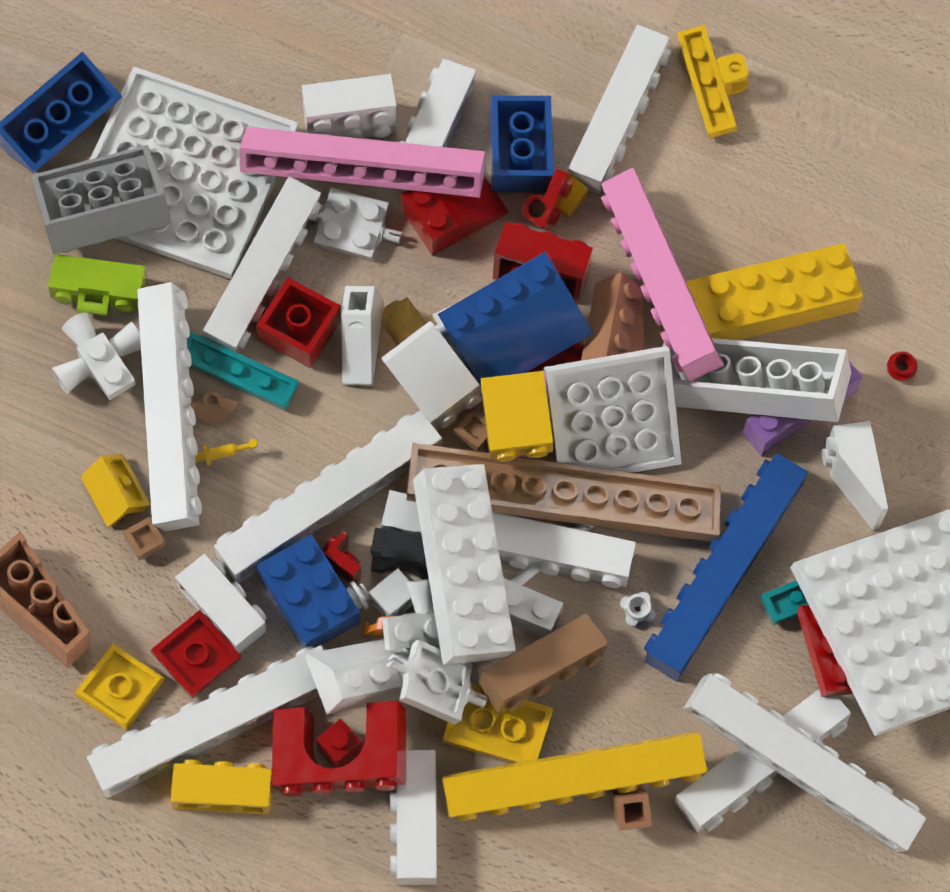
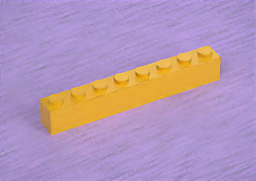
(575, 774)

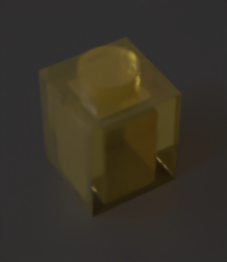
(401, 320)

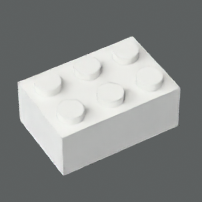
(351, 107)

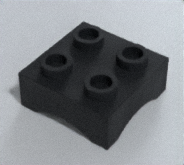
(398, 550)

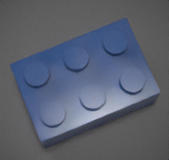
(521, 143)
(308, 593)

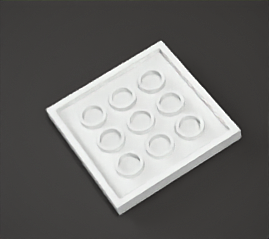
(615, 411)

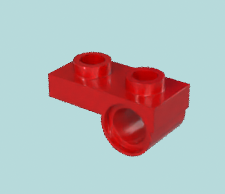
(558, 188)

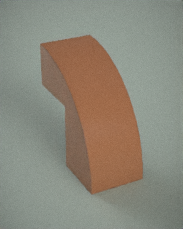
(631, 808)

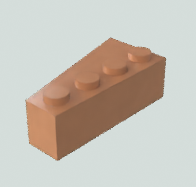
(615, 318)
(37, 604)

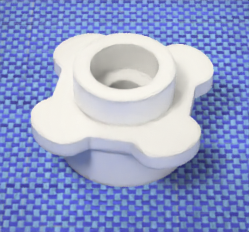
(637, 600)

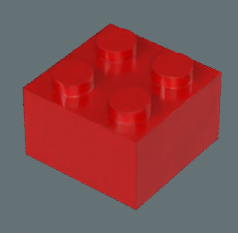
(299, 322)

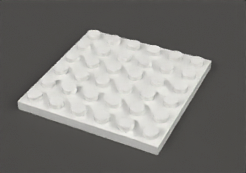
(197, 159)
(888, 618)

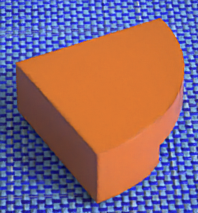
(373, 630)

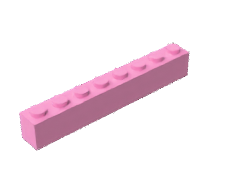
(362, 161)
(661, 274)

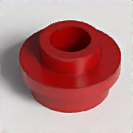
(905, 359)

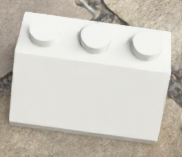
(356, 675)

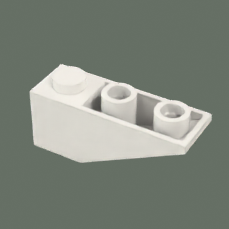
(360, 334)

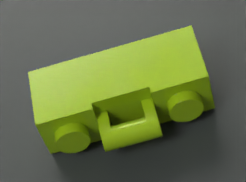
(96, 281)

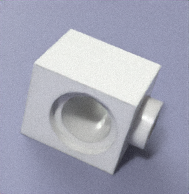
(392, 594)

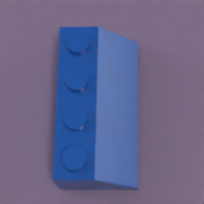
(56, 113)

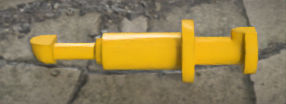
(223, 451)

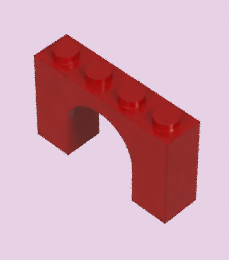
(377, 765)

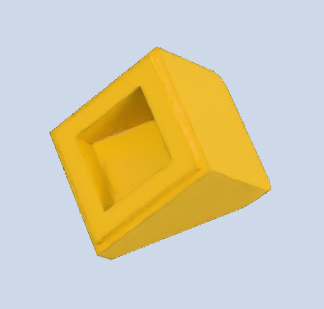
(576, 197)

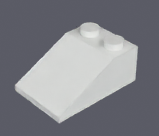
(856, 469)

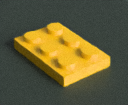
(502, 736)

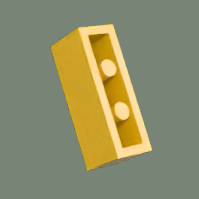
(221, 787)

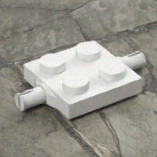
(353, 225)
(434, 686)

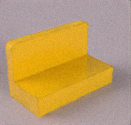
(114, 488)

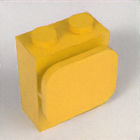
(517, 416)

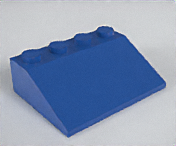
(516, 321)

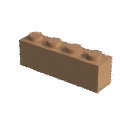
(542, 664)

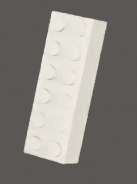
(769, 381)
(463, 564)

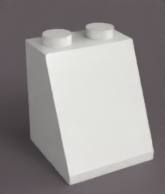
(433, 376)

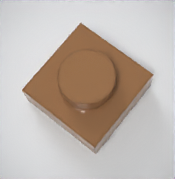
(472, 430)
(144, 538)

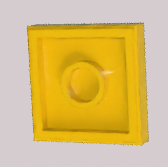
(119, 687)

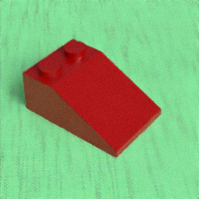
(449, 218)

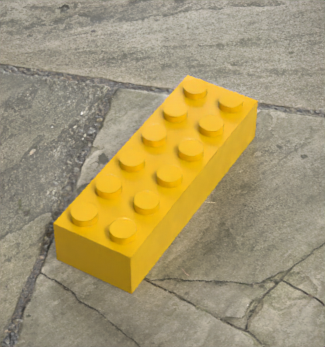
(778, 293)

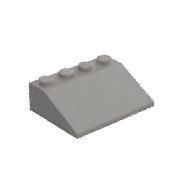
(101, 199)

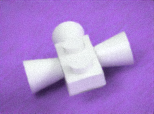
(98, 357)
(408, 628)

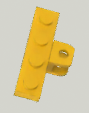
(712, 79)

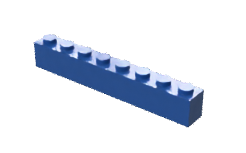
(725, 567)

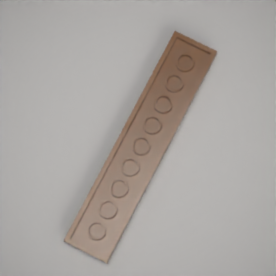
(586, 494)

